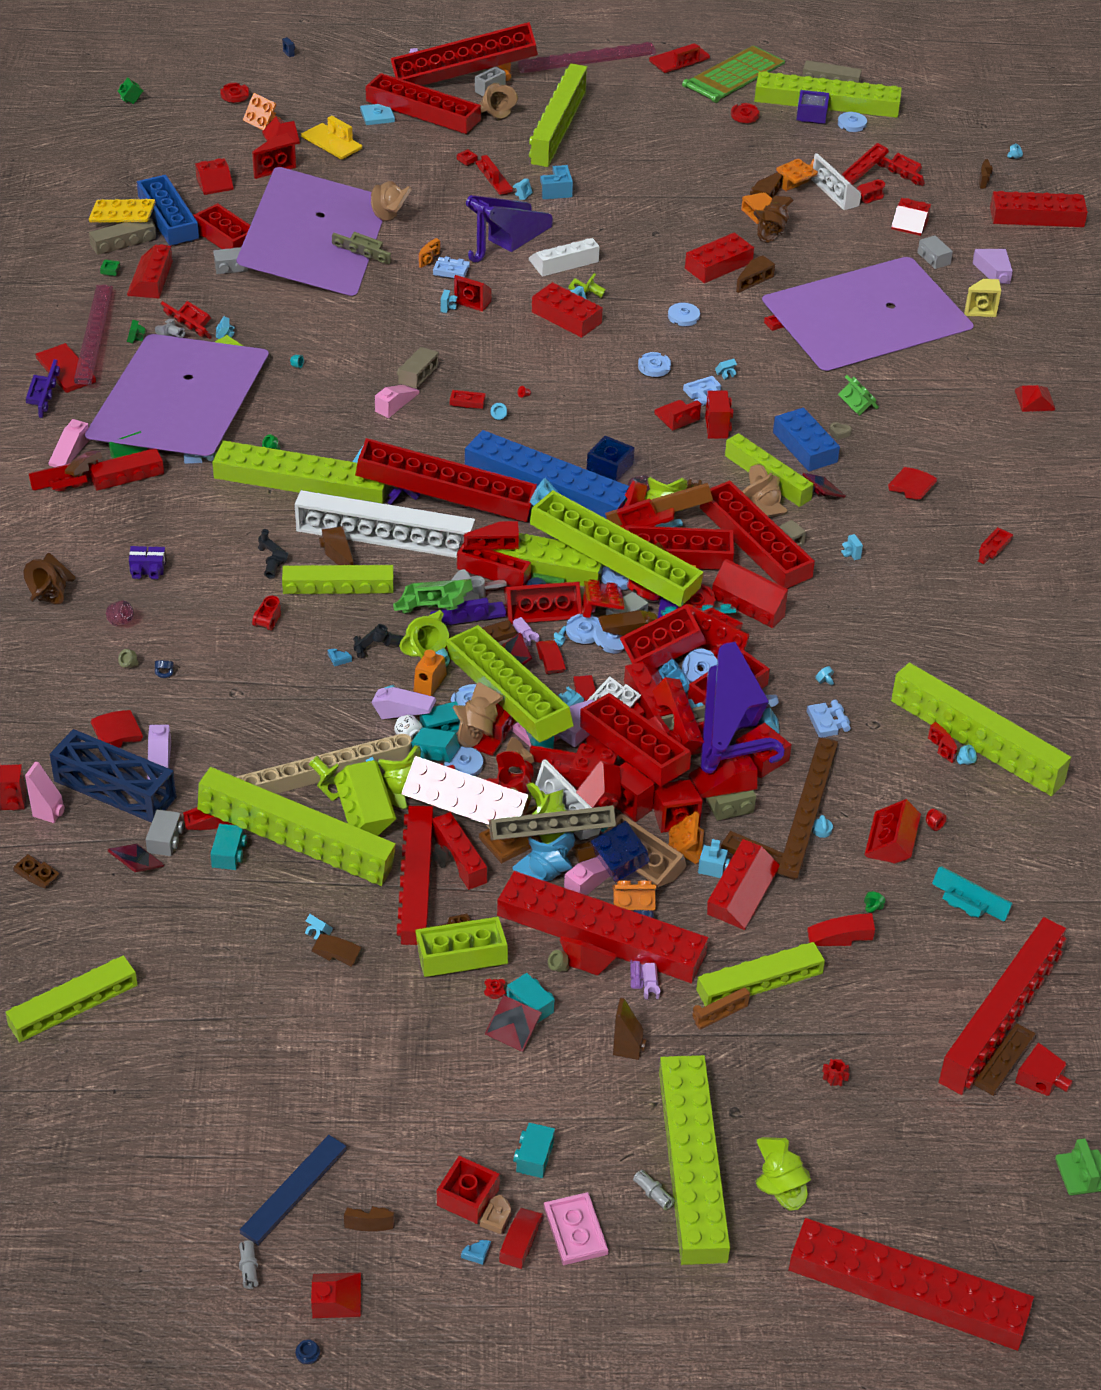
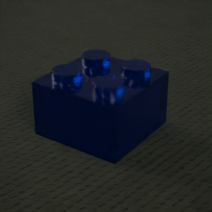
(610, 458)
(620, 851)

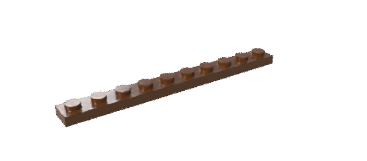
(807, 808)

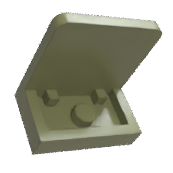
(732, 804)

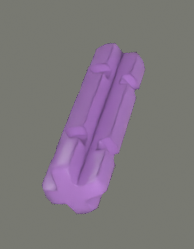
(636, 974)

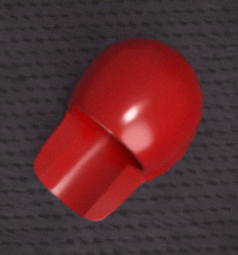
(515, 780)

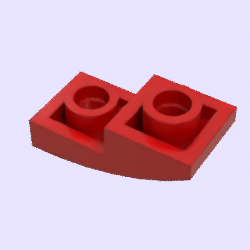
(635, 493)
(551, 656)
(940, 737)

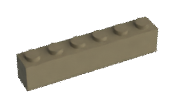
(552, 823)

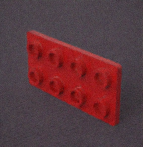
(679, 58)
(602, 595)
(719, 629)
(501, 728)

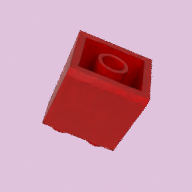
(675, 802)

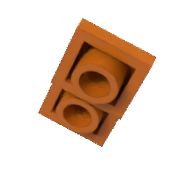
(428, 252)

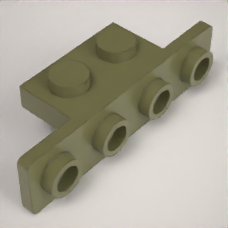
(362, 245)

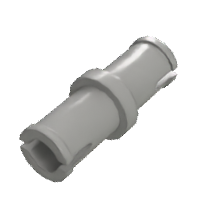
(653, 1190)
(248, 1264)

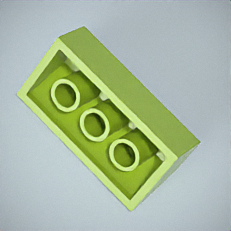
(365, 797)
(461, 946)

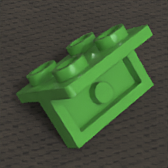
(857, 396)
(1080, 1169)

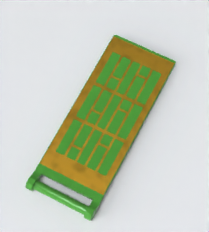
(733, 73)

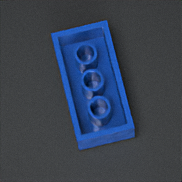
(806, 439)

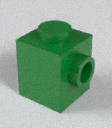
(130, 91)

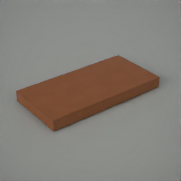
(508, 848)

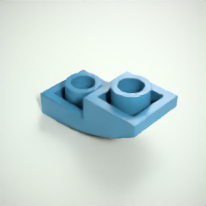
(672, 670)

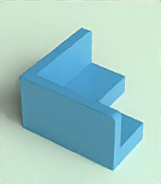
(557, 185)

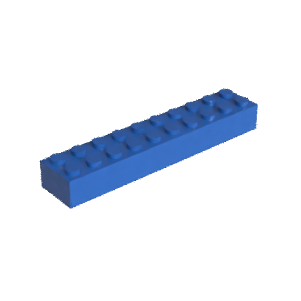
(526, 464)

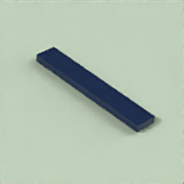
(293, 1190)

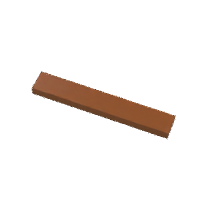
(678, 500)

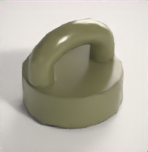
(128, 658)
(558, 961)

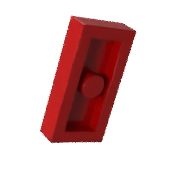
(467, 399)

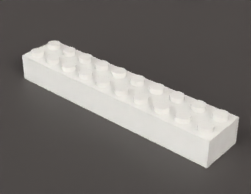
(382, 523)

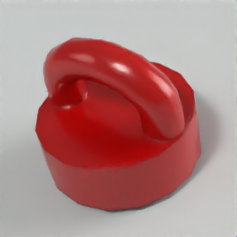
(935, 819)

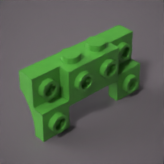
(441, 593)

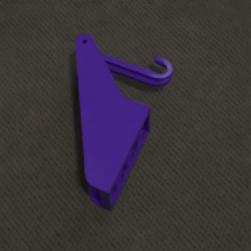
(509, 223)
(731, 704)

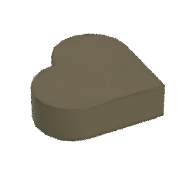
(840, 430)

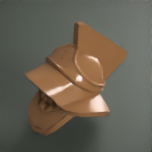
(498, 100)
(388, 199)
(764, 491)
(477, 715)

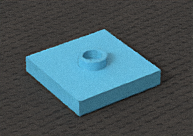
(377, 114)

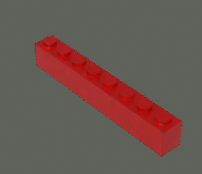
(416, 873)

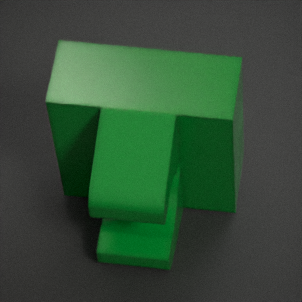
(134, 332)

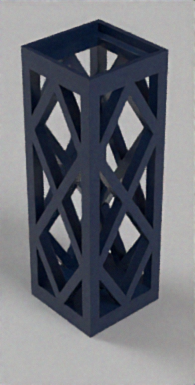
(69, 759)

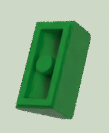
(119, 450)

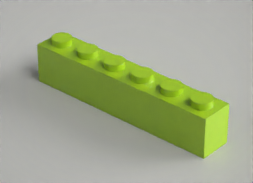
(748, 454)
(337, 579)
(762, 973)
(71, 998)

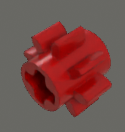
(835, 1072)

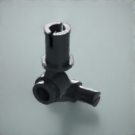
(278, 554)
(378, 634)

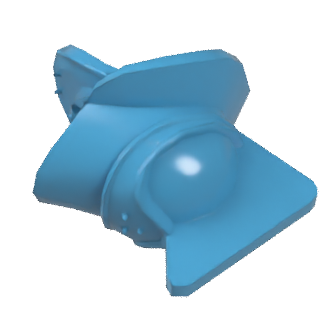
(547, 860)

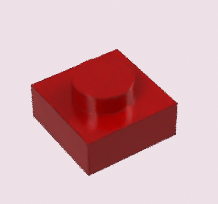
(467, 157)

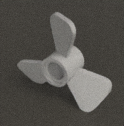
(478, 585)

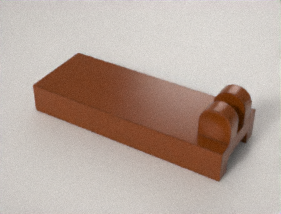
(720, 1008)

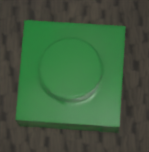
(110, 267)

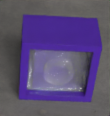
(812, 106)

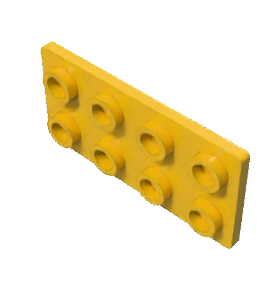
(334, 138)
(122, 210)

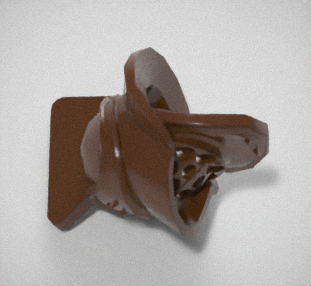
(774, 216)
(47, 579)

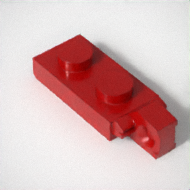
(994, 544)

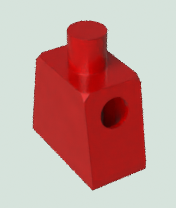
(1043, 1072)

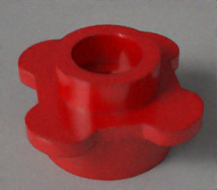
(494, 993)

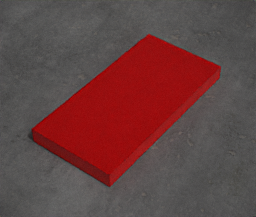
(68, 364)

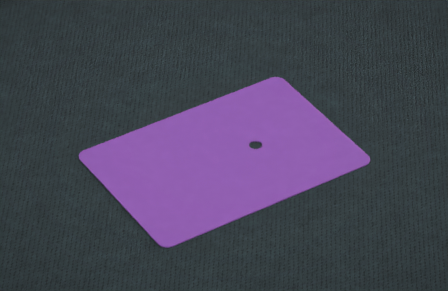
(297, 244)
(848, 317)
(173, 410)

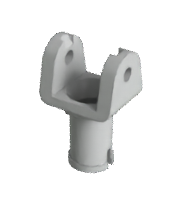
(170, 329)

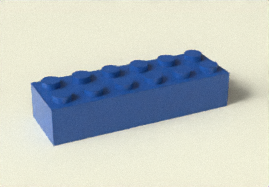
(169, 211)

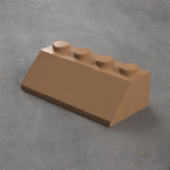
(665, 861)

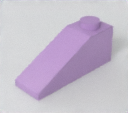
(399, 702)
(159, 745)

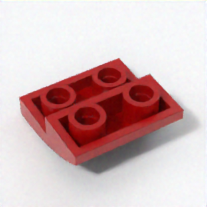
(912, 482)
(117, 728)

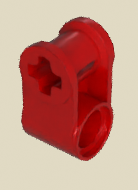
(871, 191)
(267, 613)

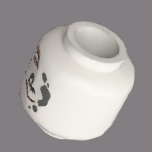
(407, 725)

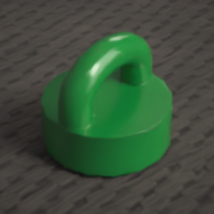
(270, 441)
(874, 901)

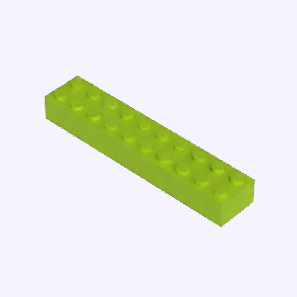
(843, 95)
(558, 115)
(294, 472)
(616, 548)
(523, 693)
(981, 728)
(296, 826)
(693, 1161)

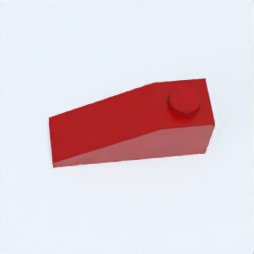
(493, 537)

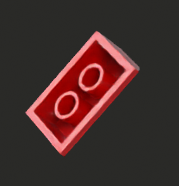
(893, 832)

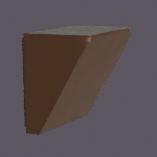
(583, 851)

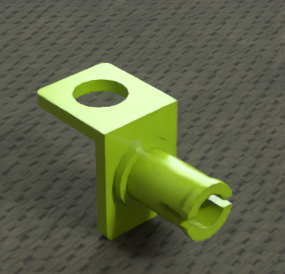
(590, 286)
(326, 776)

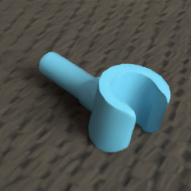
(559, 638)

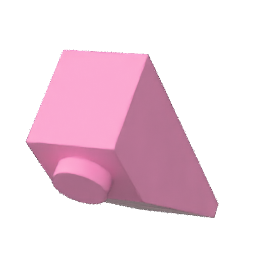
(393, 398)
(70, 443)
(43, 795)
(585, 876)

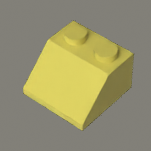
(983, 298)

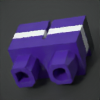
(147, 562)

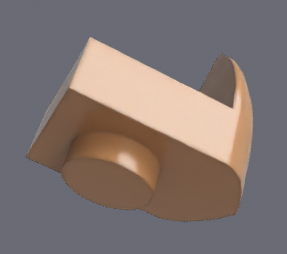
(515, 745)
(496, 1214)

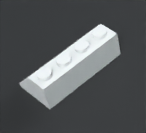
(835, 184)
(565, 257)
(550, 781)

